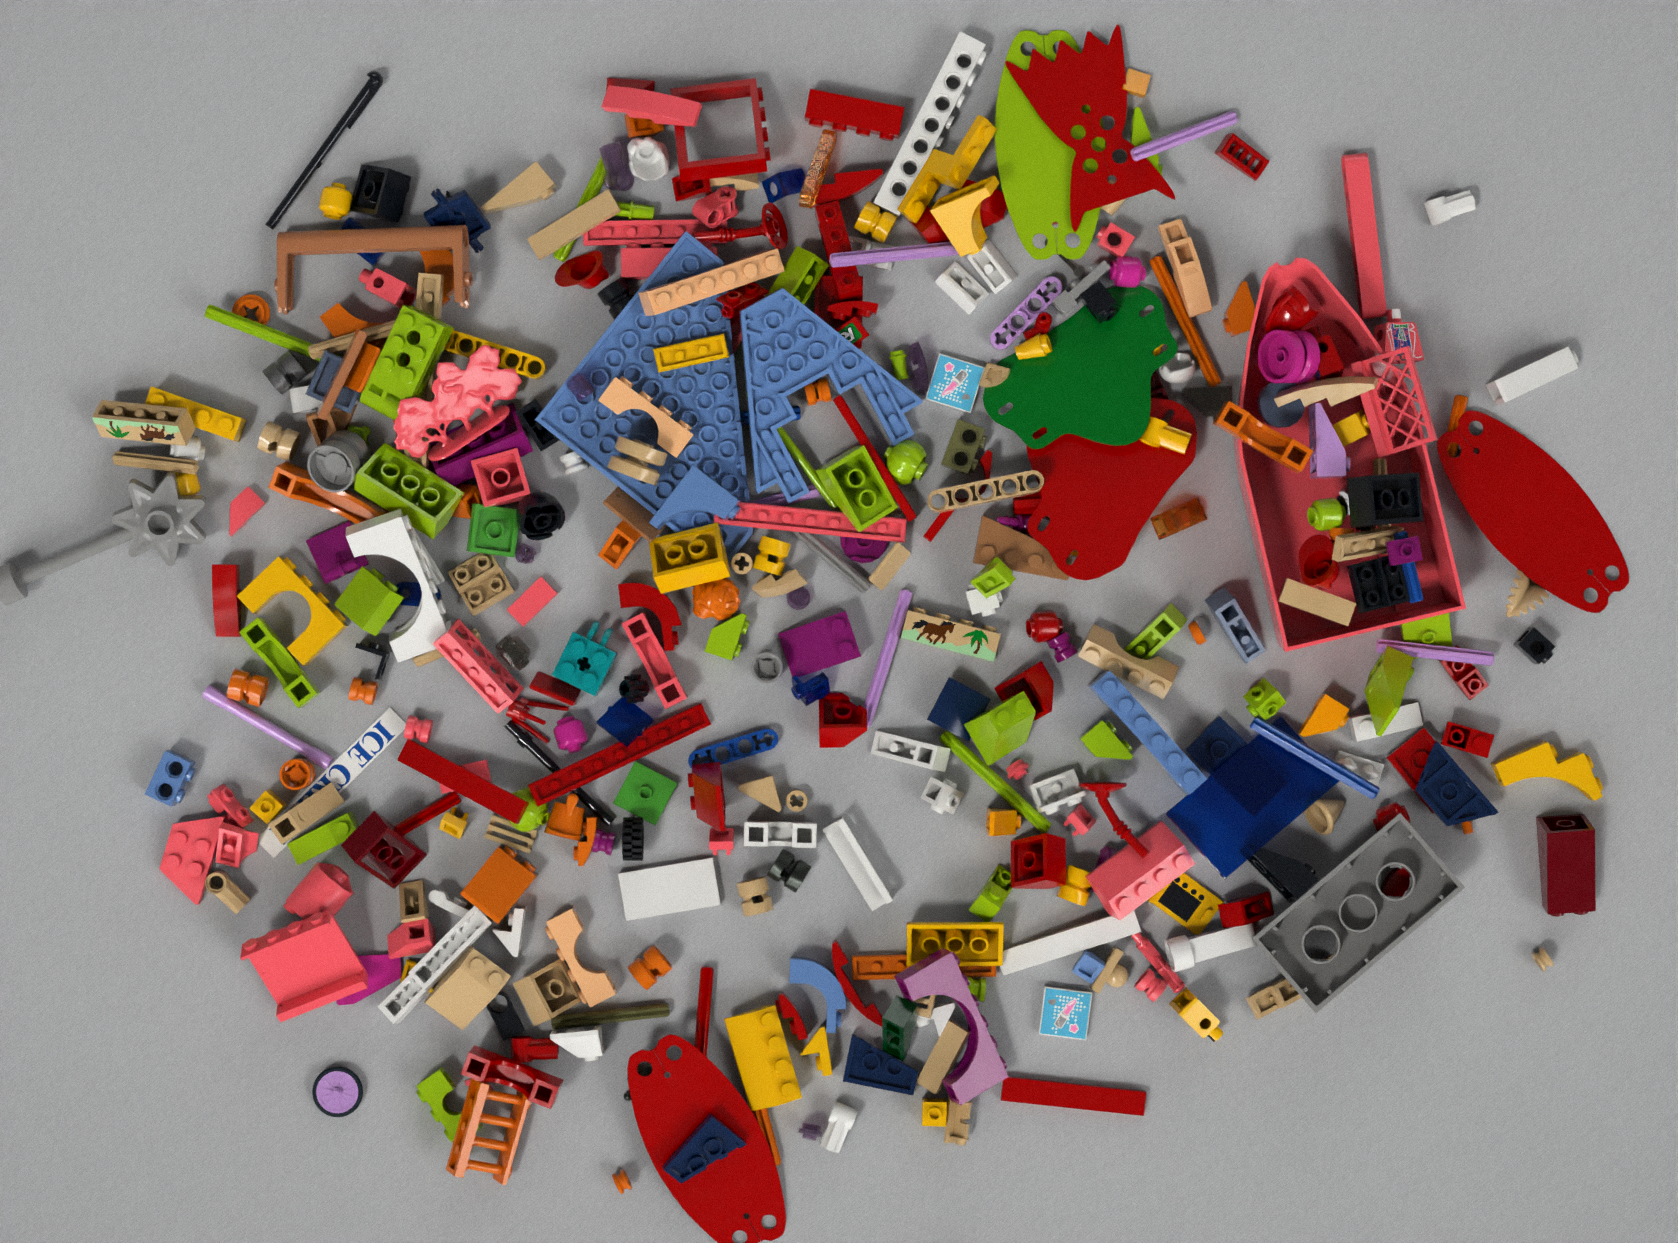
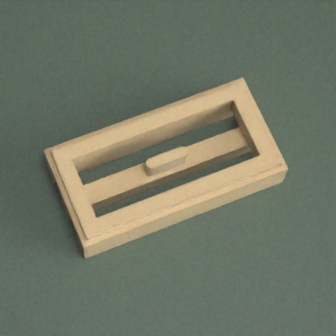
(488, 835)

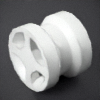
(573, 463)

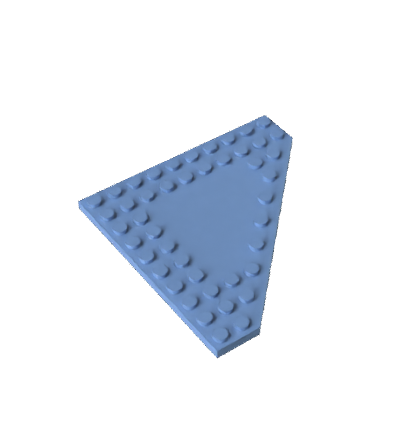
(697, 394)

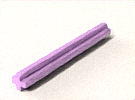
(1183, 136)
(1438, 652)

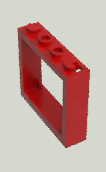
(726, 165)

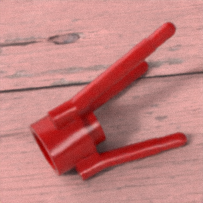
(519, 711)

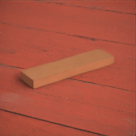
(341, 374)

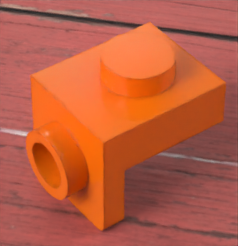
(642, 127)

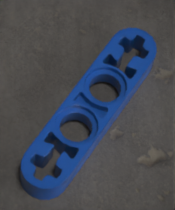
(732, 746)

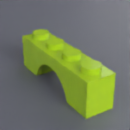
(280, 660)

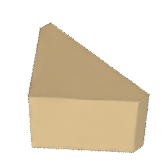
(764, 791)
(413, 901)

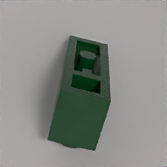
(898, 1027)

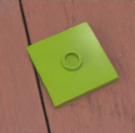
(1431, 630)

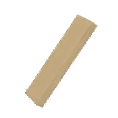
(574, 224)
(1363, 543)

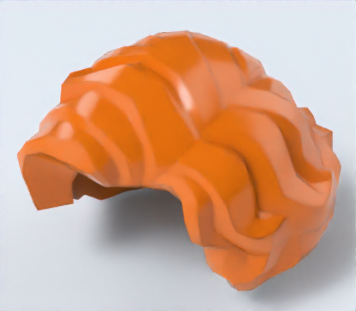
(716, 599)

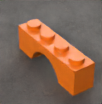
(1262, 438)

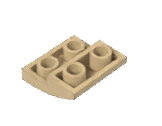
(481, 582)

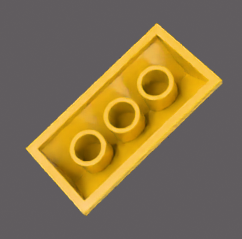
(971, 941)

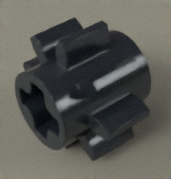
(634, 688)

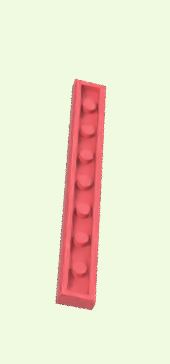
(814, 522)

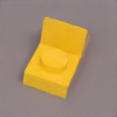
(819, 1044)

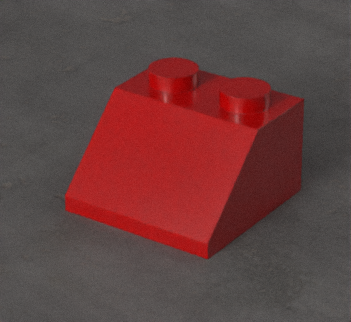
(1038, 862)

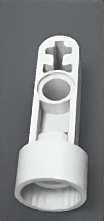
(1185, 951)

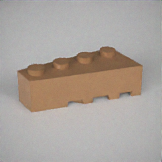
(1015, 551)

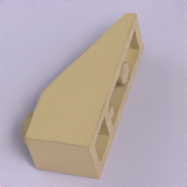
(525, 189)

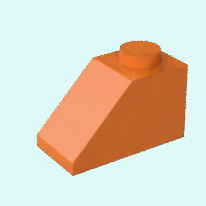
(1239, 311)
(619, 544)

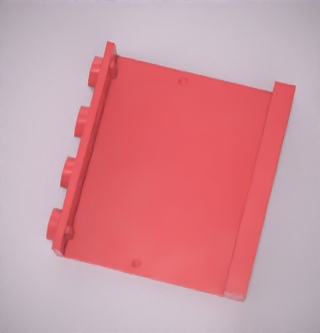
(306, 964)

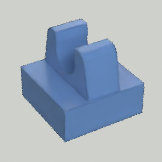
(1088, 966)

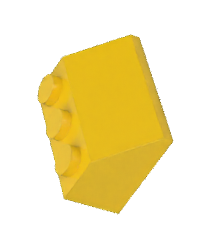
(689, 558)

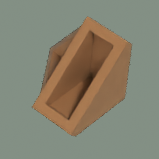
(336, 421)

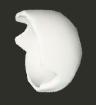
(1178, 369)

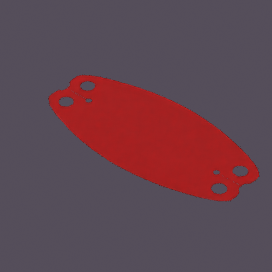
(1533, 511)
(670, 1112)

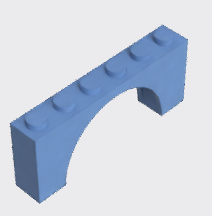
(1148, 731)

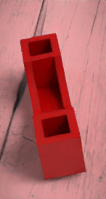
(492, 1067)

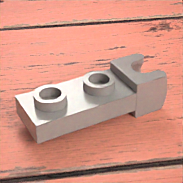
(1067, 301)

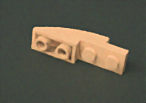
(1186, 268)

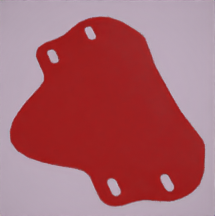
(1103, 493)

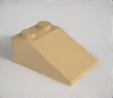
(467, 988)

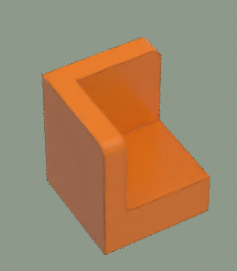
(470, 496)

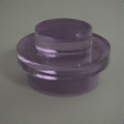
(798, 598)
(810, 1131)

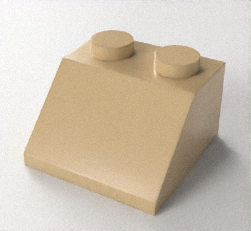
(547, 992)

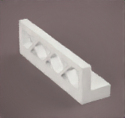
(857, 864)

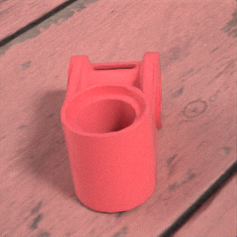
(716, 209)

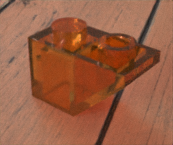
(1178, 518)

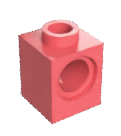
(1125, 240)

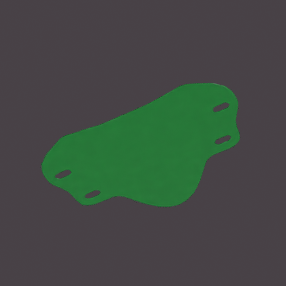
(1092, 378)

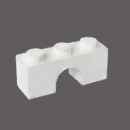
(780, 834)

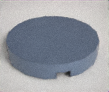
(1278, 416)

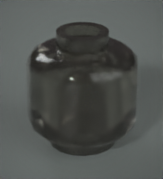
(512, 653)

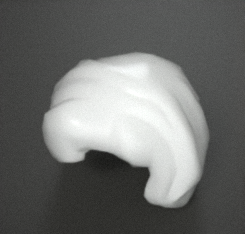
(648, 158)

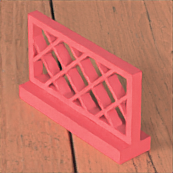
(1375, 408)

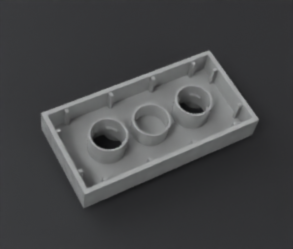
(1358, 913)

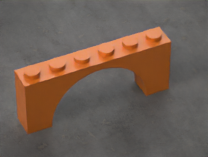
(341, 322)

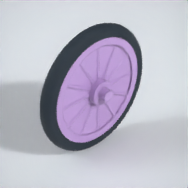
(337, 1091)

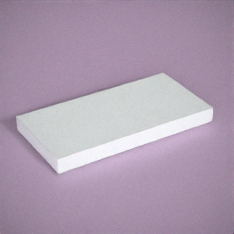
(669, 889)

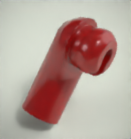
(1041, 326)

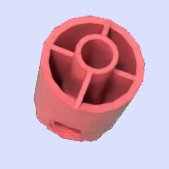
(320, 890)

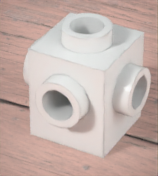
(942, 795)

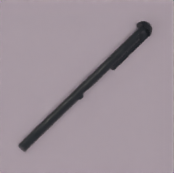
(347, 120)

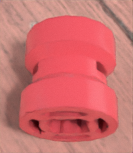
(418, 729)
(1151, 985)

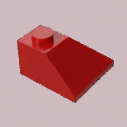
(1037, 686)

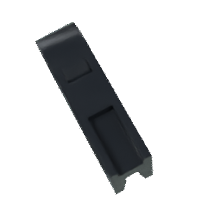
(508, 1021)

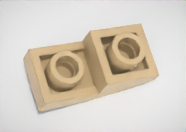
(742, 182)
(770, 586)

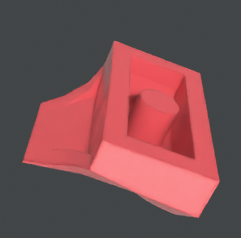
(234, 844)

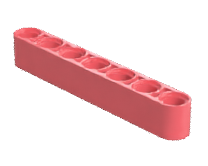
(1363, 235)

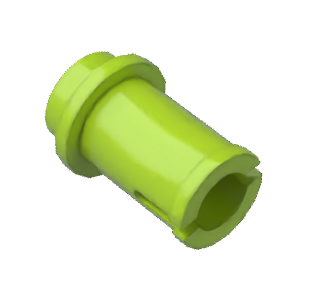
(899, 364)

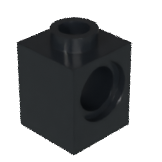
(1099, 302)
(1524, 643)

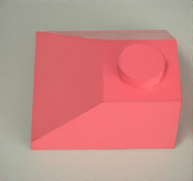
(501, 478)

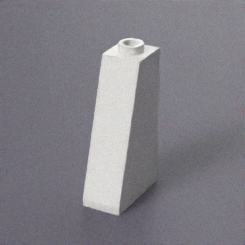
(1532, 376)

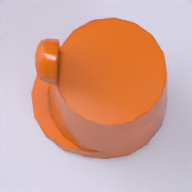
(566, 819)

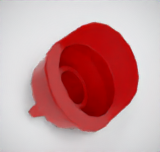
(583, 271)
(1317, 563)

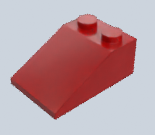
(708, 794)

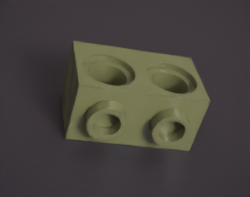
(958, 445)

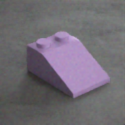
(1328, 453)

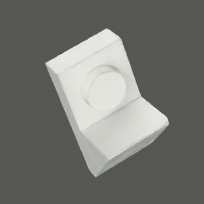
(513, 938)
(940, 1014)

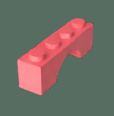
(655, 660)

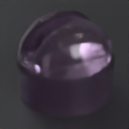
(522, 550)

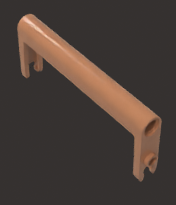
(372, 241)

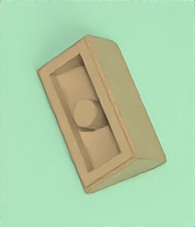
(889, 566)

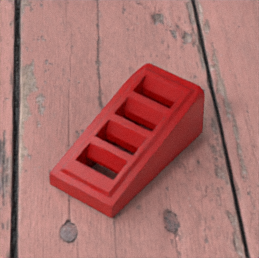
(1238, 143)

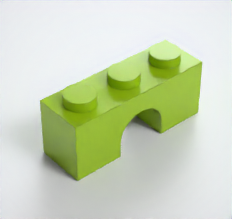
(434, 1091)

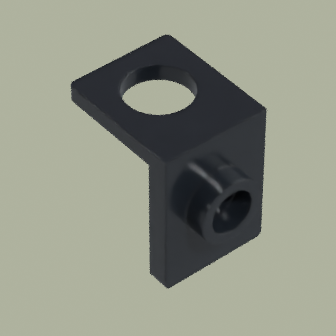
(376, 649)

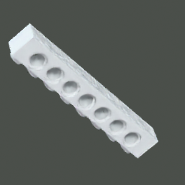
(963, 47)

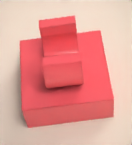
(1081, 820)
(721, 840)

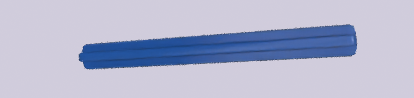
(1314, 757)

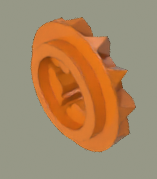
(252, 302)

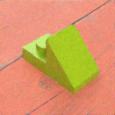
(993, 578)

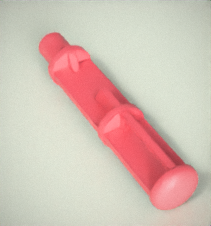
(1158, 962)

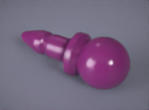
(1018, 523)

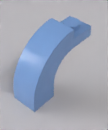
(820, 976)

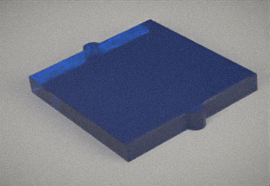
(625, 721)

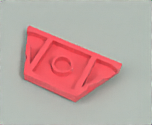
(191, 854)

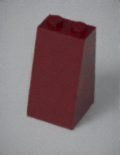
(1567, 864)

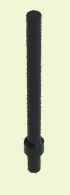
(525, 740)

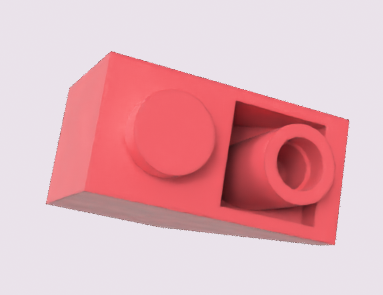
(411, 939)

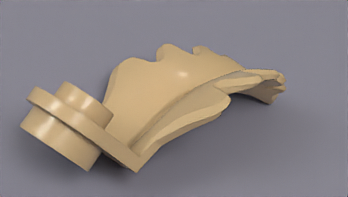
(1524, 595)

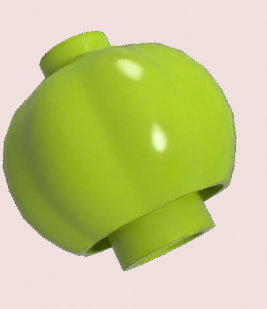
(906, 462)
(533, 815)

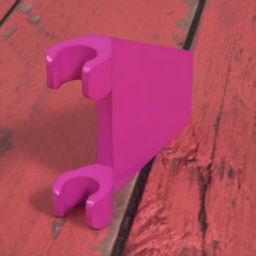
(381, 973)

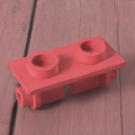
(224, 799)

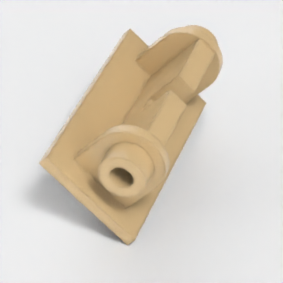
(956, 1128)

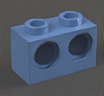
(165, 774)

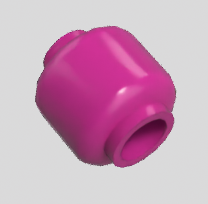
(1127, 271)
(570, 734)

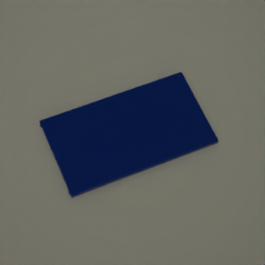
(1249, 801)

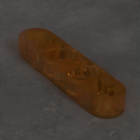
(817, 169)

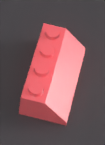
(1130, 880)

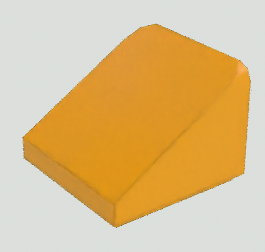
(1136, 83)

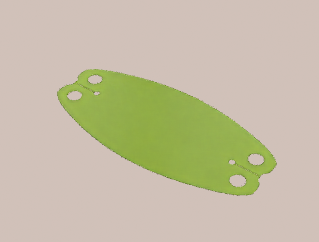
(1036, 163)

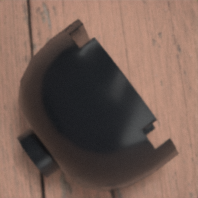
(539, 515)

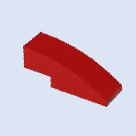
(847, 185)
(225, 600)

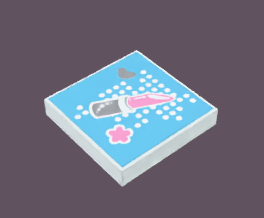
(954, 383)
(1065, 1013)

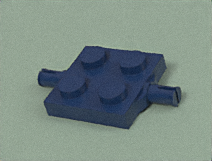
(458, 211)

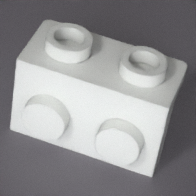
(1056, 791)

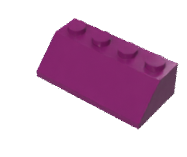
(502, 437)

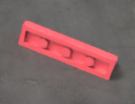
(477, 668)

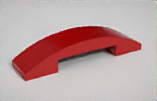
(869, 1011)

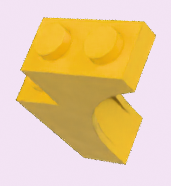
(1541, 762)

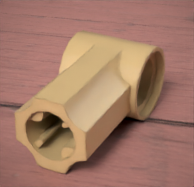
(229, 893)

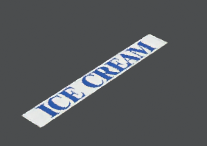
(345, 768)

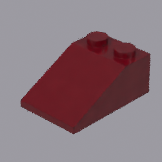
(383, 850)

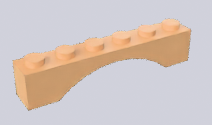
(711, 282)

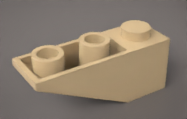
(306, 813)

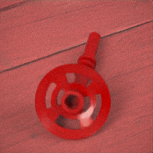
(767, 228)
(1102, 792)

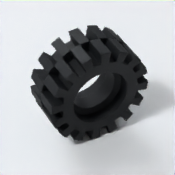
(633, 838)

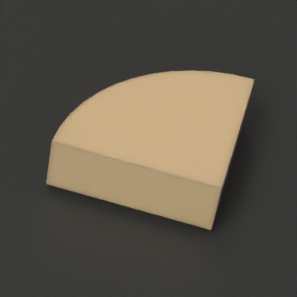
(994, 375)

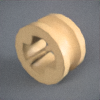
(796, 808)
(1542, 959)

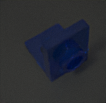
(787, 184)

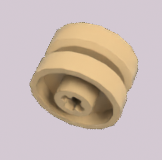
(638, 457)

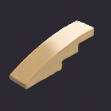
(1334, 389)
(1273, 997)

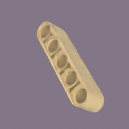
(997, 491)

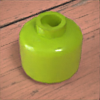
(1326, 514)

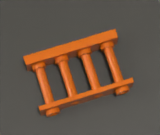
(466, 1136)

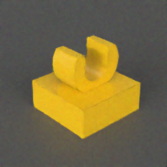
(452, 824)

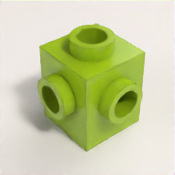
(1263, 700)

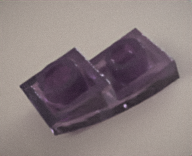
(920, 375)

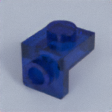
(811, 690)

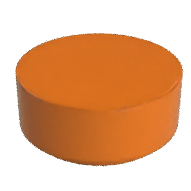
(1196, 633)

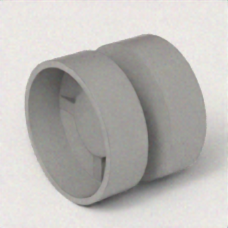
(338, 460)

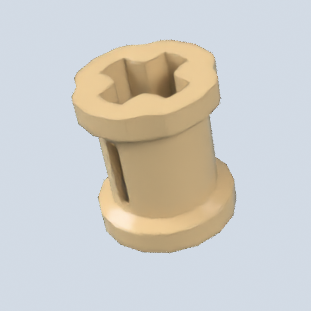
(737, 557)

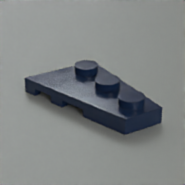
(877, 1069)
(705, 1145)

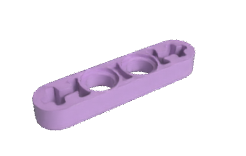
(1023, 311)

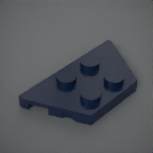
(1450, 790)

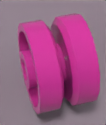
(1288, 356)

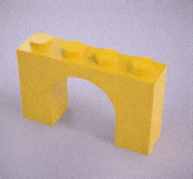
(324, 622)

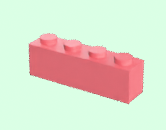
(640, 262)

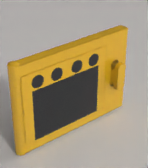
(1187, 903)

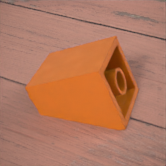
(499, 883)

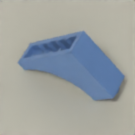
(695, 494)

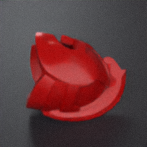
(1290, 312)

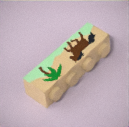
(143, 422)
(950, 635)

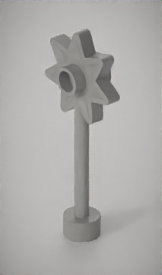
(155, 520)

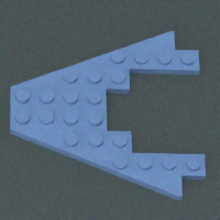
(789, 349)

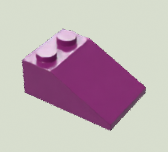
(819, 644)

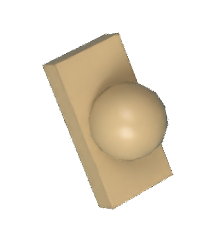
(1113, 973)

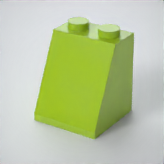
(1002, 727)

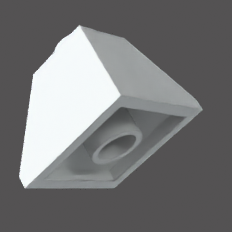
(580, 1041)

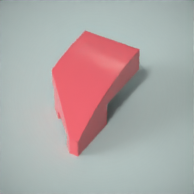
(243, 508)

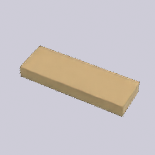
(1317, 602)
(943, 1056)

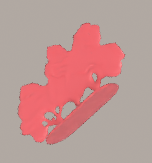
(457, 397)

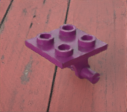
(334, 554)

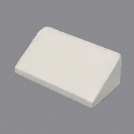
(992, 267)
(961, 287)

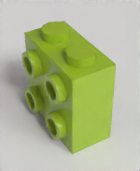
(369, 600)

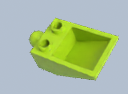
(1387, 686)

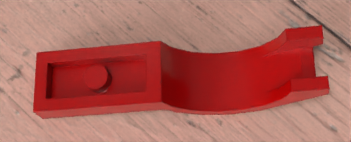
(985, 461)

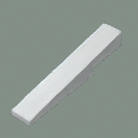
(1068, 942)
(434, 965)

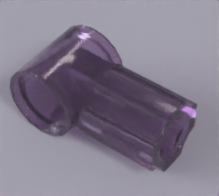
(615, 165)

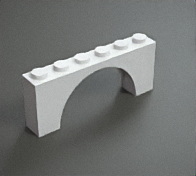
(391, 537)

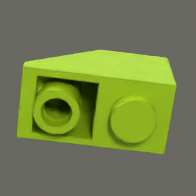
(725, 637)
(1103, 742)
(992, 894)

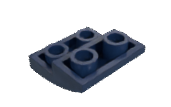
(956, 707)

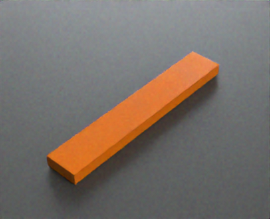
(887, 966)

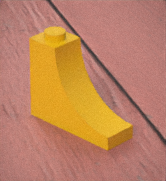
(960, 215)

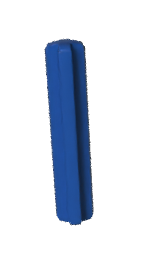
(1410, 574)

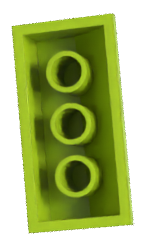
(402, 483)

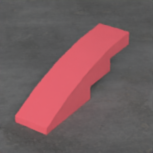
(652, 105)

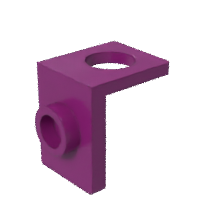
(1404, 551)

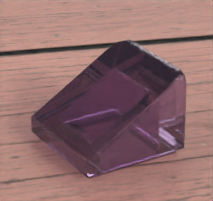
(579, 386)

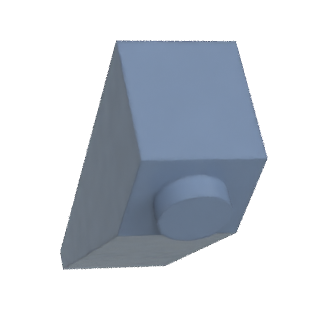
(1235, 624)

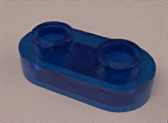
(415, 593)

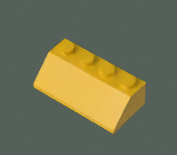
(762, 1057)

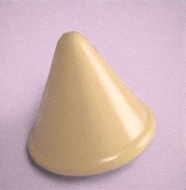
(1324, 814)

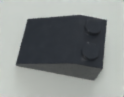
(1385, 499)
(1285, 874)

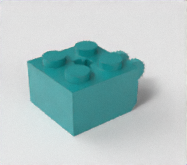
(599, 658)

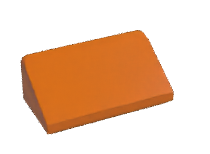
(362, 367)

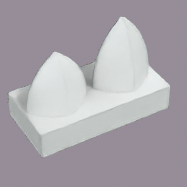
(1363, 767)

